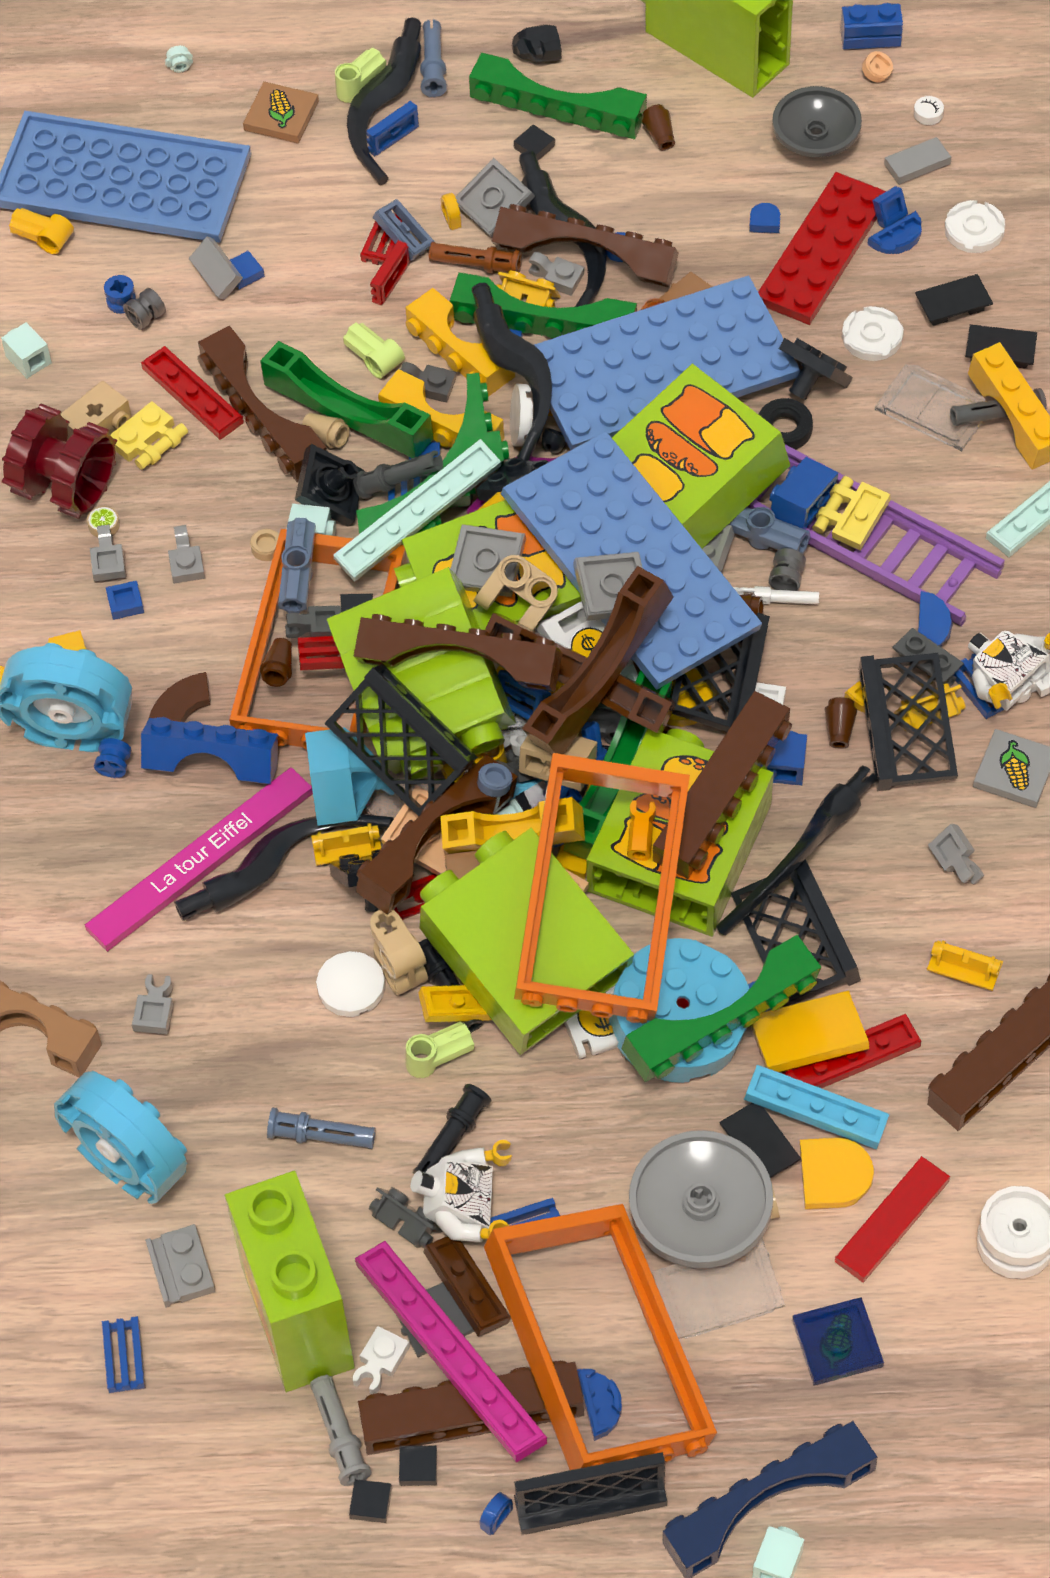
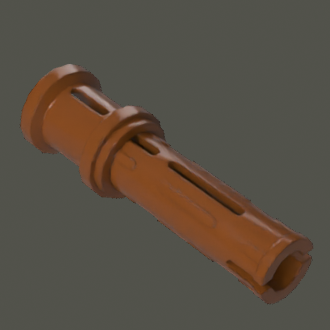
(491, 257)

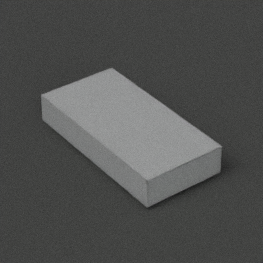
(917, 160)
(215, 268)

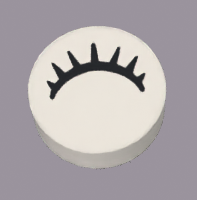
(928, 110)

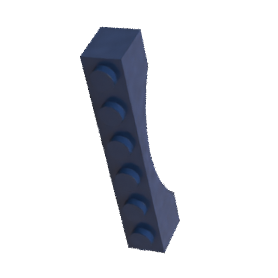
(832, 1461)

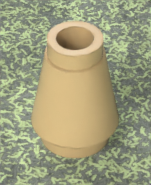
(330, 430)

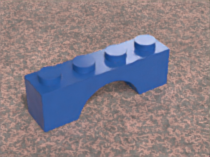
(248, 752)

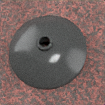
(817, 121)

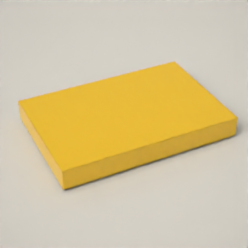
(810, 1032)

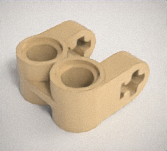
(522, 587)
(397, 953)

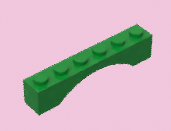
(609, 111)
(531, 317)
(298, 378)
(600, 799)
(664, 1042)

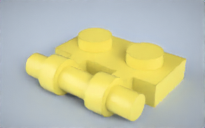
(142, 430)
(860, 515)

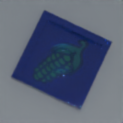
(837, 1341)

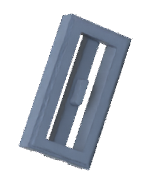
(400, 230)

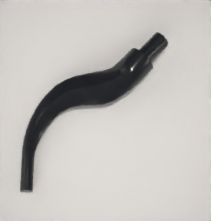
(380, 90)
(546, 200)
(515, 355)
(832, 811)
(260, 865)

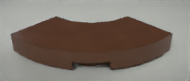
(183, 698)

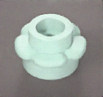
(178, 58)

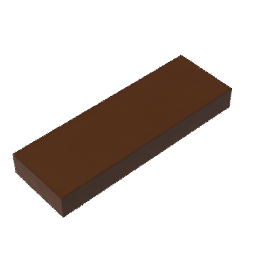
(467, 1285)

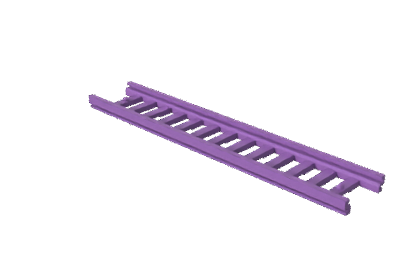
(916, 528)

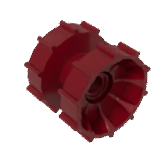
(42, 455)

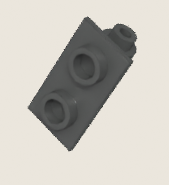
(916, 643)
(394, 1207)

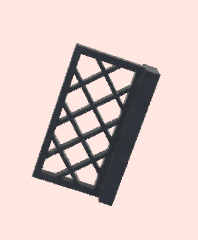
(742, 682)
(413, 714)
(878, 720)
(822, 920)
(590, 1493)

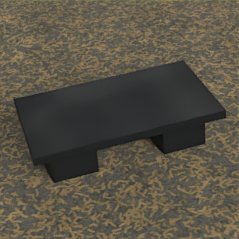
(954, 299)
(1017, 343)
(761, 1134)

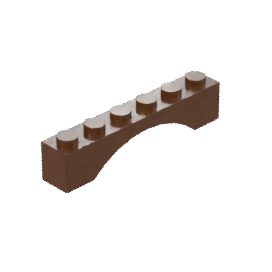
(525, 231)
(227, 361)
(632, 618)
(391, 643)
(624, 696)
(390, 874)

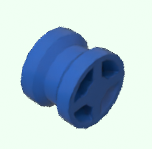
(113, 289)
(112, 758)

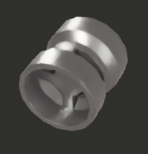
(144, 308)
(787, 569)

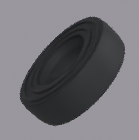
(798, 412)

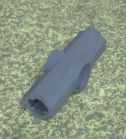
(766, 531)
(296, 579)

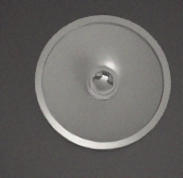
(701, 1199)

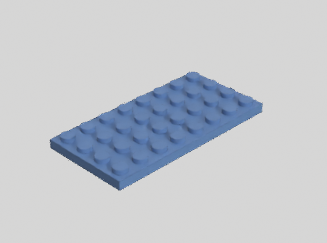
(122, 176)
(622, 364)
(602, 505)

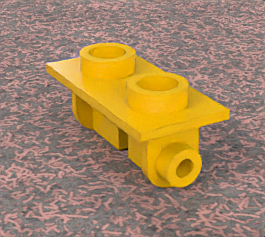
(538, 292)
(954, 706)
(332, 845)
(964, 965)

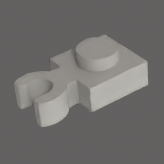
(155, 1009)

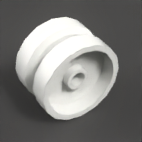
(1015, 1232)

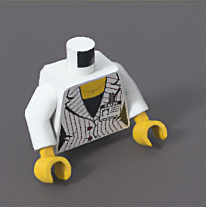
(1008, 666)
(460, 1192)

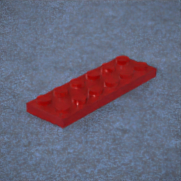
(821, 249)

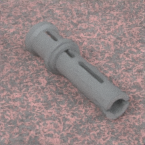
(343, 1444)

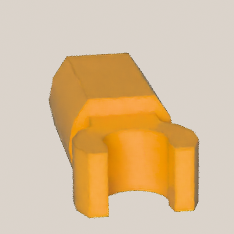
(640, 832)

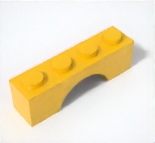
(432, 320)
(1000, 378)
(411, 390)
(472, 829)

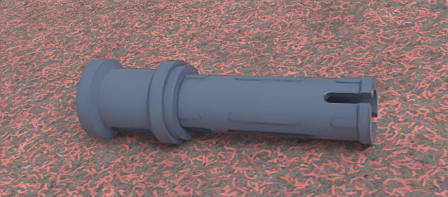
(433, 66)
(363, 1135)

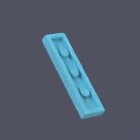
(816, 1106)

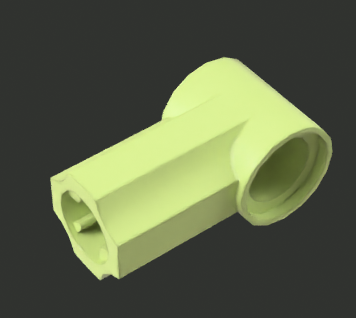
(354, 76)
(377, 354)
(439, 1048)

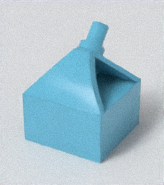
(339, 778)

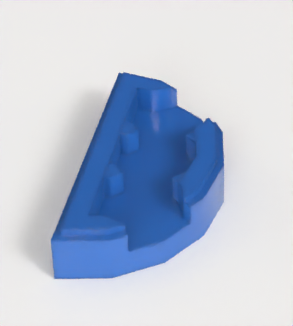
(898, 236)
(934, 618)
(601, 1402)

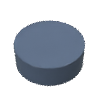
(494, 779)

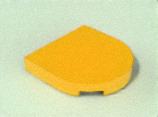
(834, 1172)

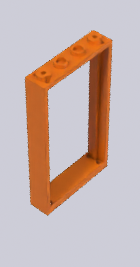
(292, 733)
(623, 778)
(574, 1228)

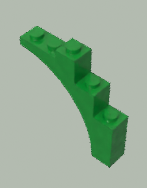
(473, 428)

